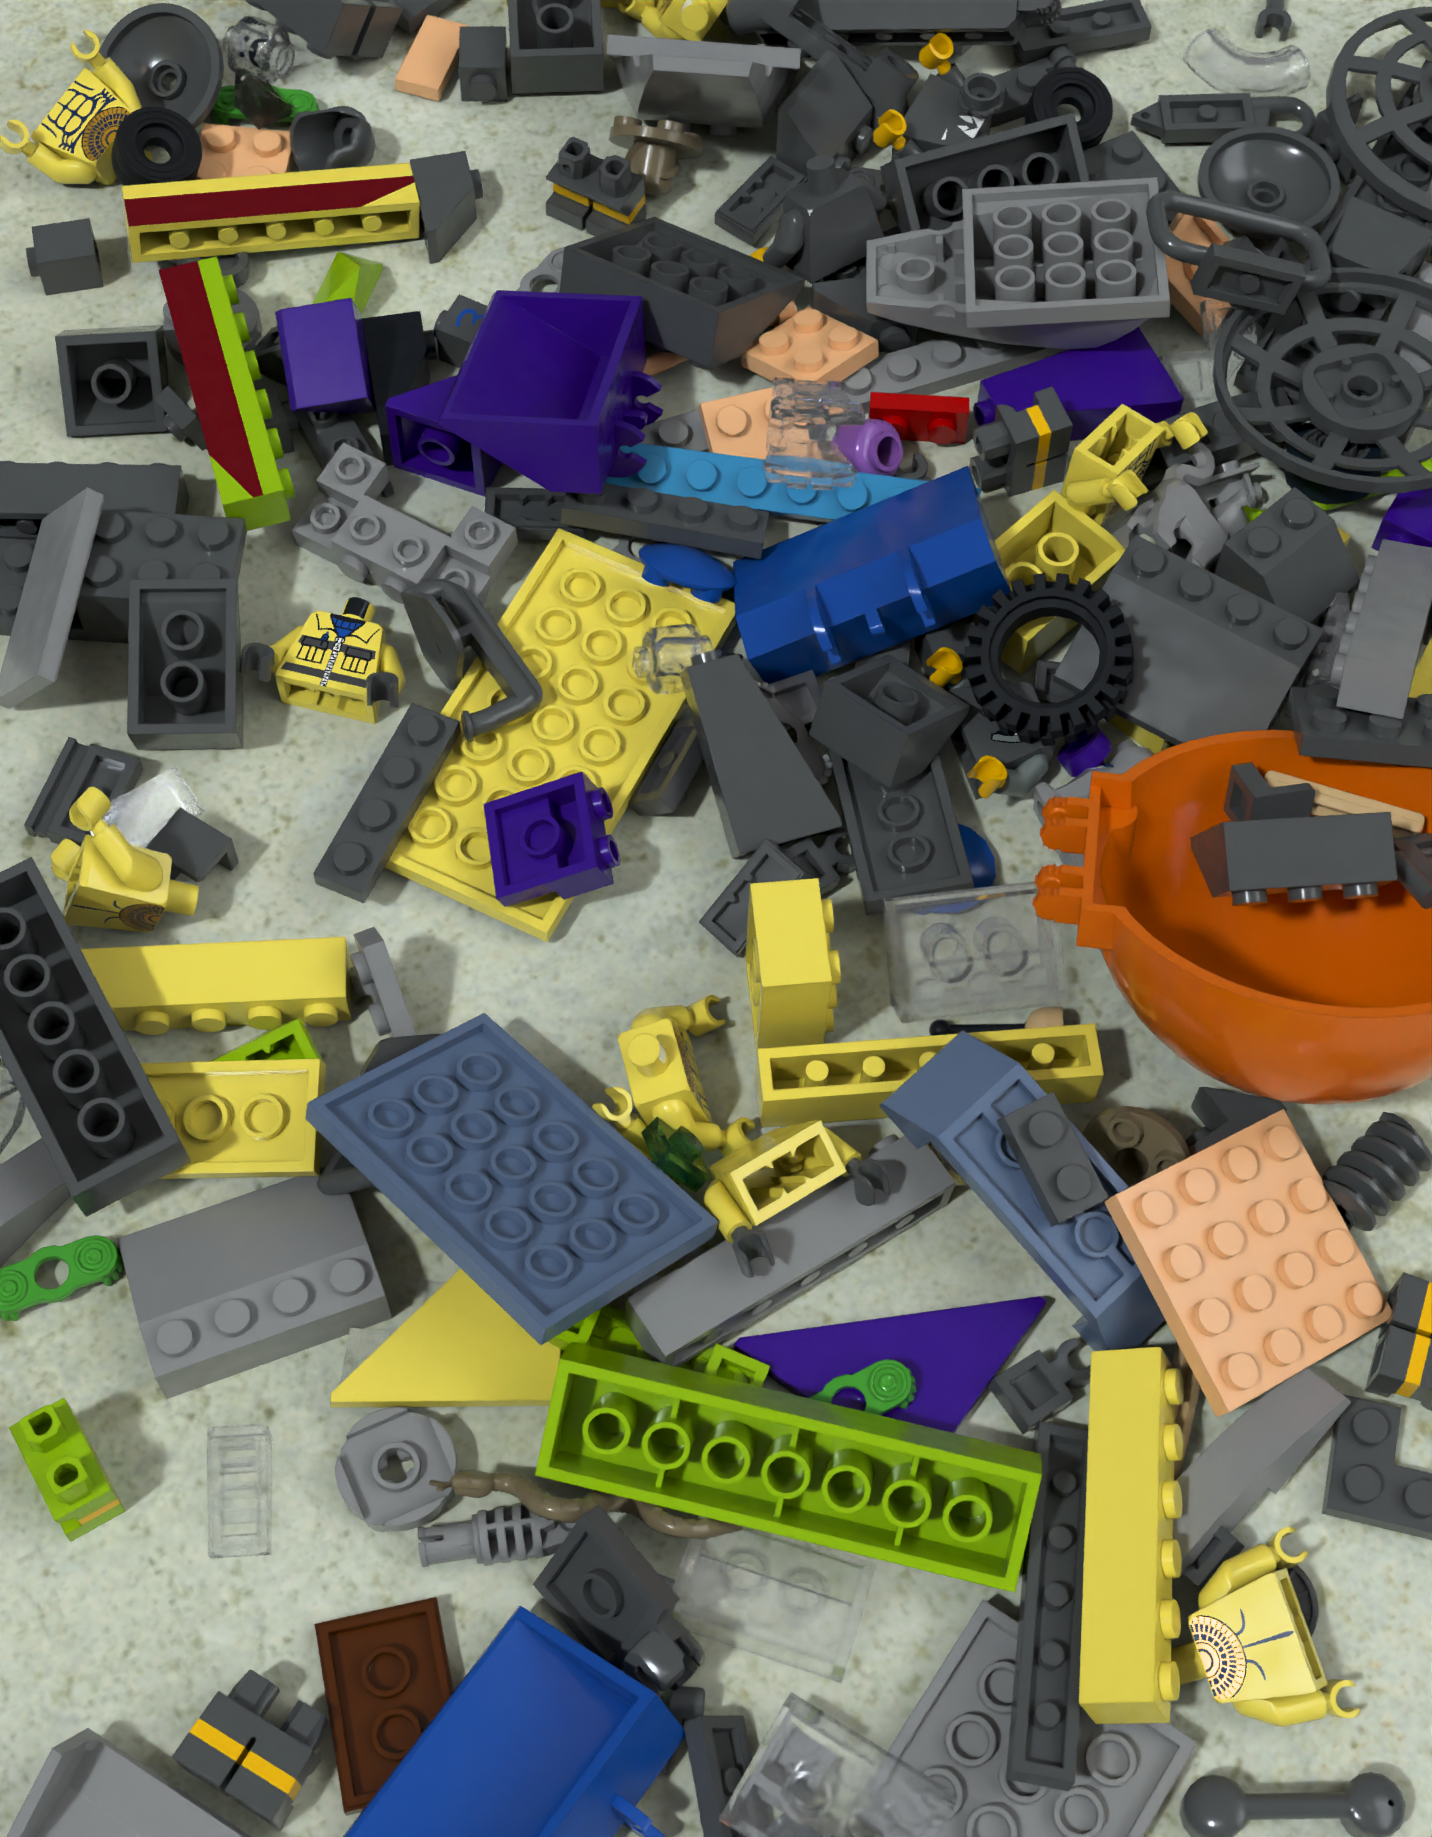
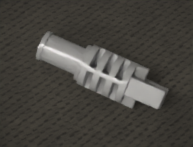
(493, 1537)

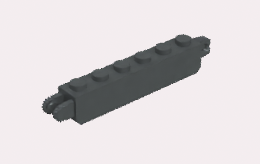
(920, 20)

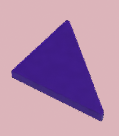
(947, 1350)

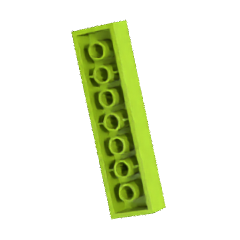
(790, 1466)

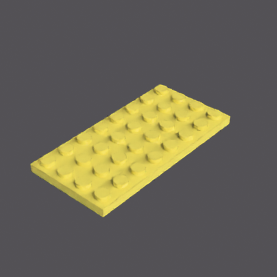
(578, 638)

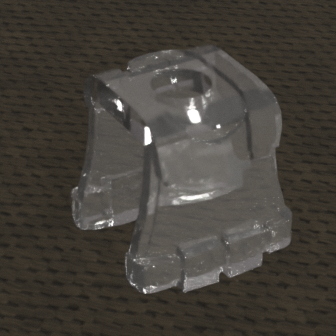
(810, 451)

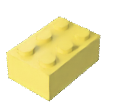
(1052, 541)
(790, 963)

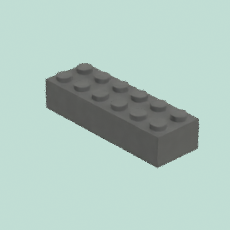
(73, 1055)

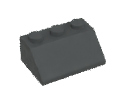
(1297, 857)

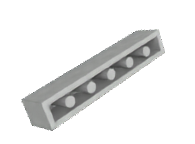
(1385, 630)
(809, 1241)

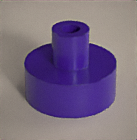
(1085, 752)

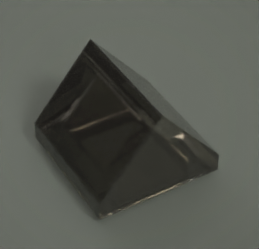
(259, 100)

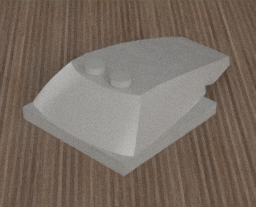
(703, 80)
(1028, 266)

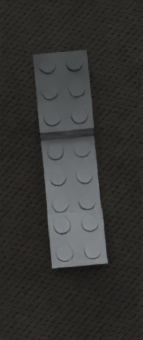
(124, 549)

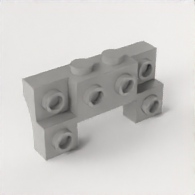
(389, 547)

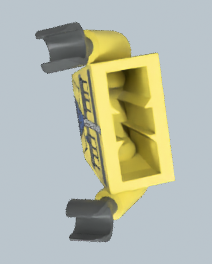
(332, 664)
(776, 1174)

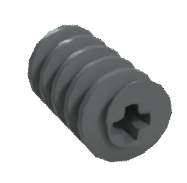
(1376, 1171)

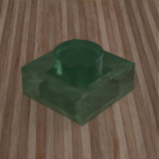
(677, 1153)

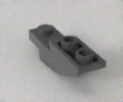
(1221, 437)

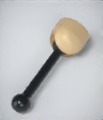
(1041, 1017)

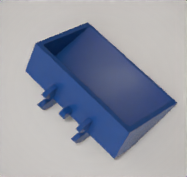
(868, 580)
(530, 1748)

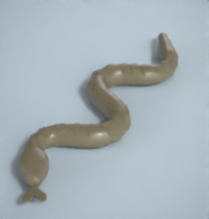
(480, 1484)

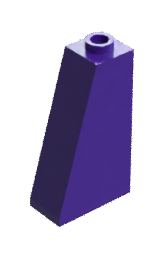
(1088, 384)

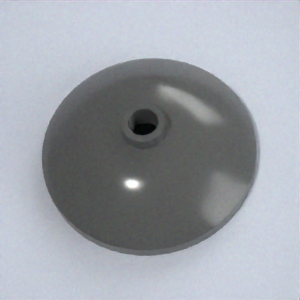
(165, 45)
(1270, 173)

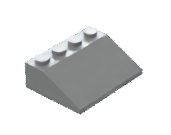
(250, 1282)

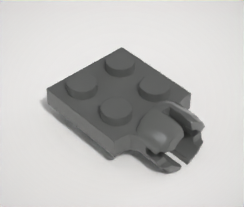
(619, 1604)

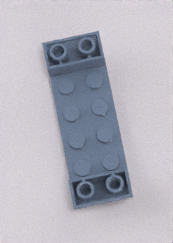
(956, 1109)

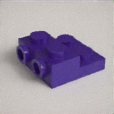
(551, 840)

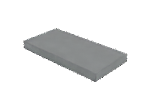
(49, 598)

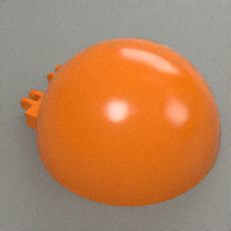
(1262, 996)

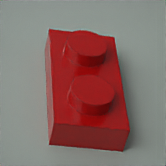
(922, 416)

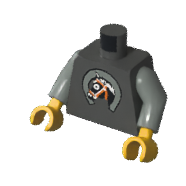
(988, 755)

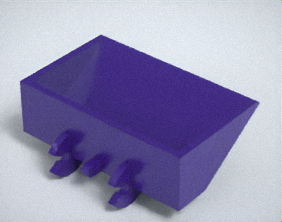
(556, 387)

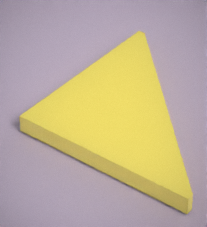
(454, 1354)

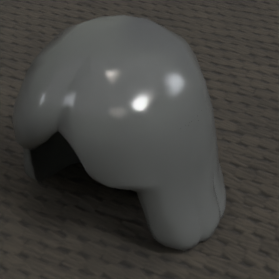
(331, 139)

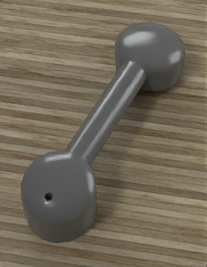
(1366, 1806)

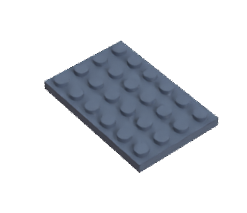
(512, 1175)

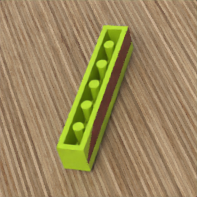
(225, 393)

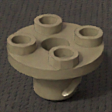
(655, 150)
(1135, 1142)

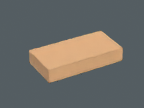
(430, 59)

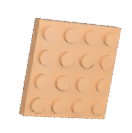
(1249, 1261)

